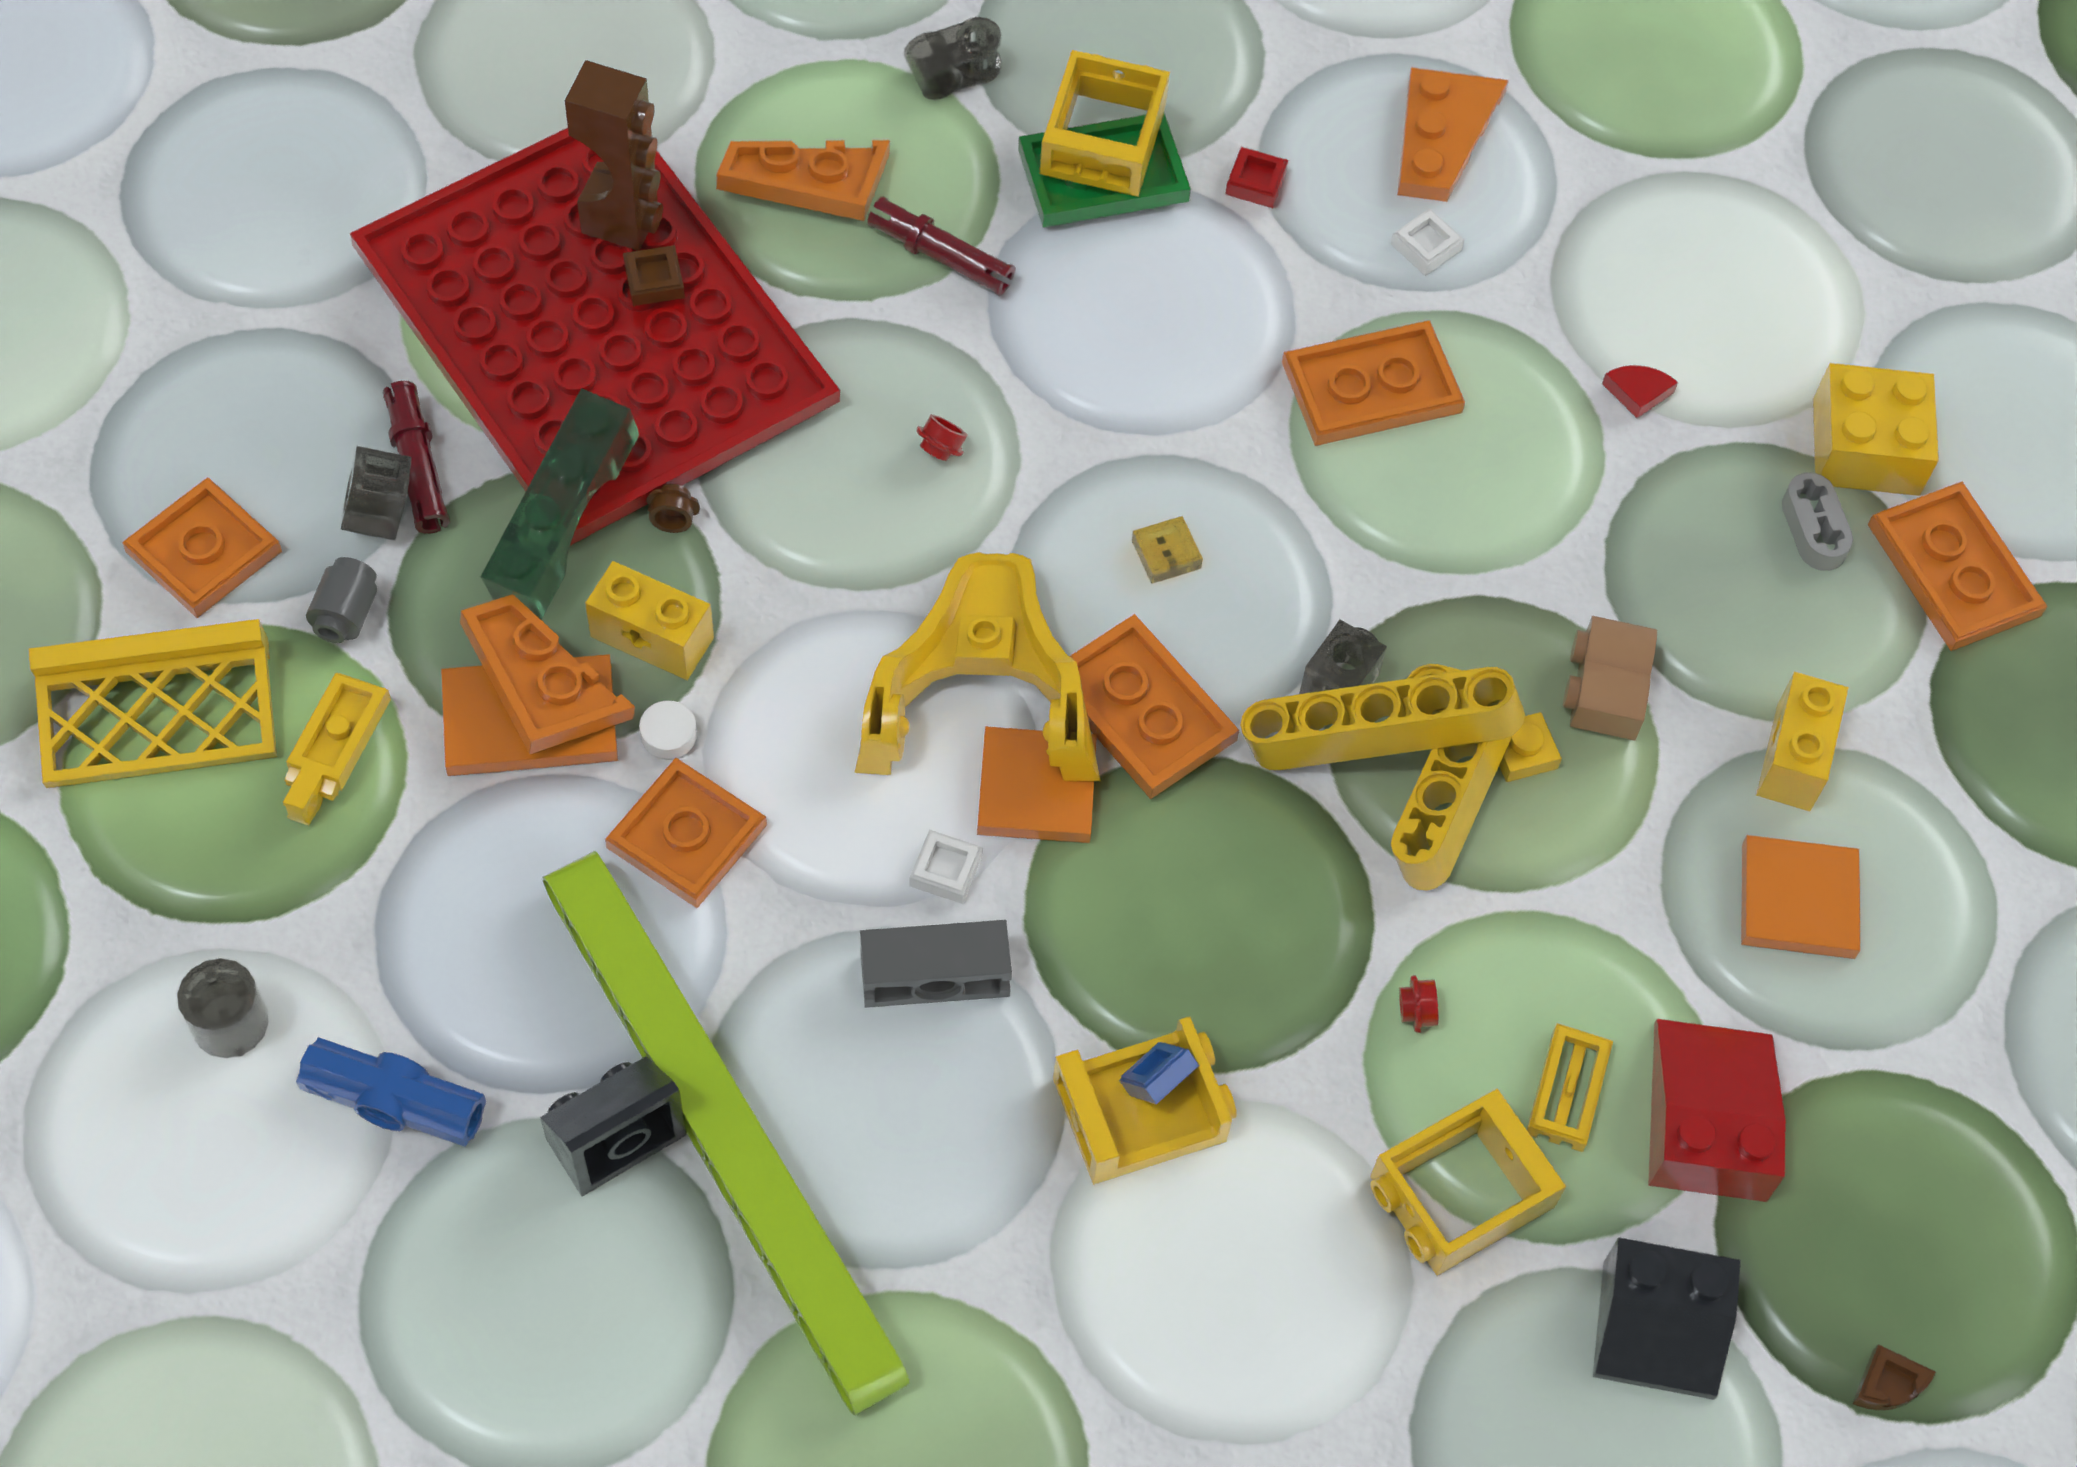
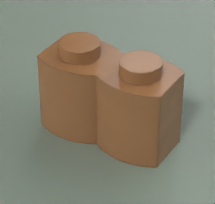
(1611, 677)

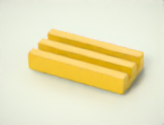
(1557, 1129)

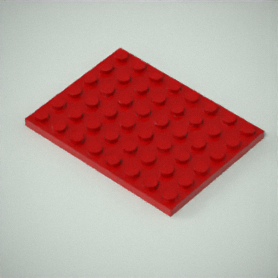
(536, 310)

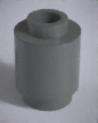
(342, 600)

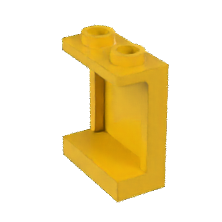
(1130, 1134)

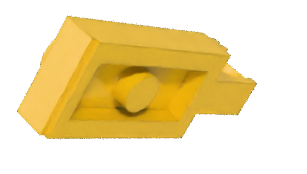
(332, 744)

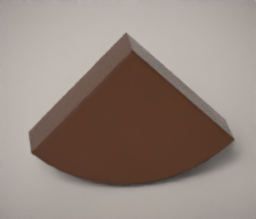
(1891, 1381)

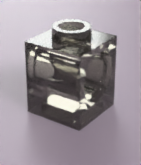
(376, 493)
(1349, 646)

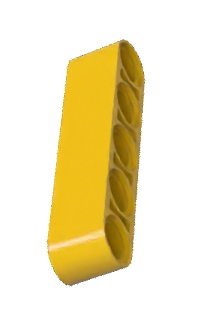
(1404, 731)

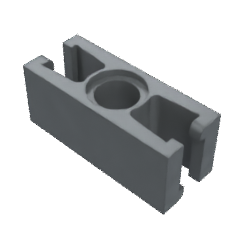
(935, 963)

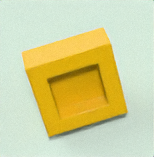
(1530, 750)

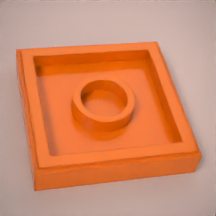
(202, 547)
(1028, 796)
(686, 832)
(1800, 897)

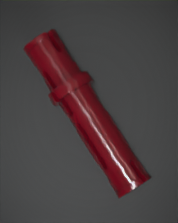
(923, 236)
(413, 439)

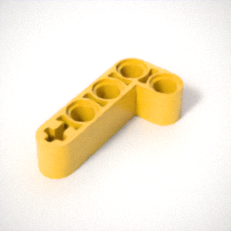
(1431, 840)

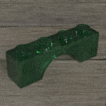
(537, 540)

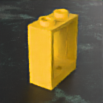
(1096, 159)
(1511, 1149)

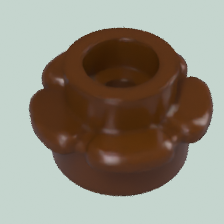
(672, 508)

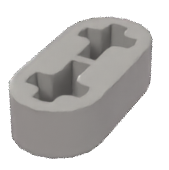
(1808, 523)

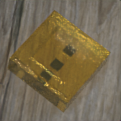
(1167, 549)

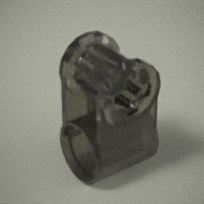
(951, 61)

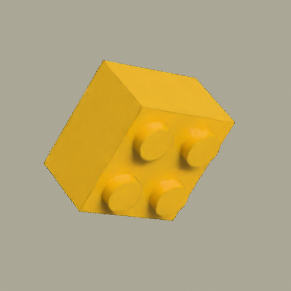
(1875, 428)

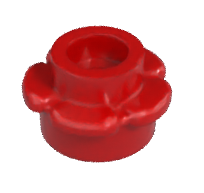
(941, 438)
(1419, 1003)

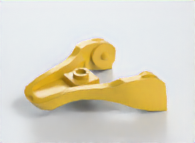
(981, 626)

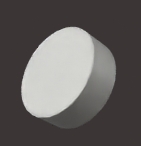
(668, 729)

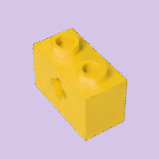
(650, 620)
(1802, 741)

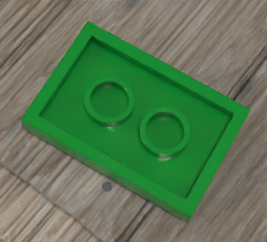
(1068, 202)

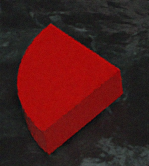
(1639, 387)

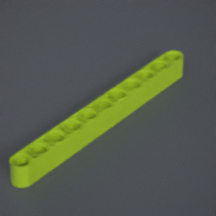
(728, 1136)

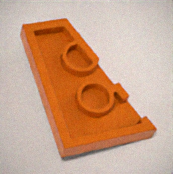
(1442, 127)
(815, 179)
(538, 680)

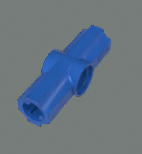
(391, 1091)

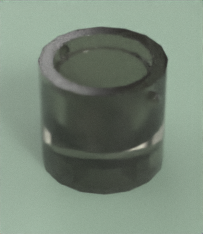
(223, 1008)

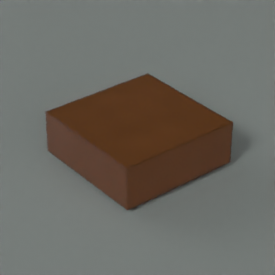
(653, 275)

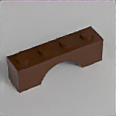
(614, 119)

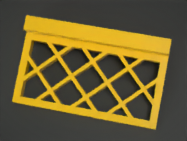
(144, 657)

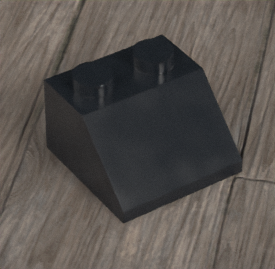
(614, 1123)
(1665, 1317)

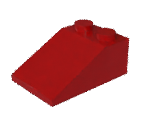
(1716, 1112)

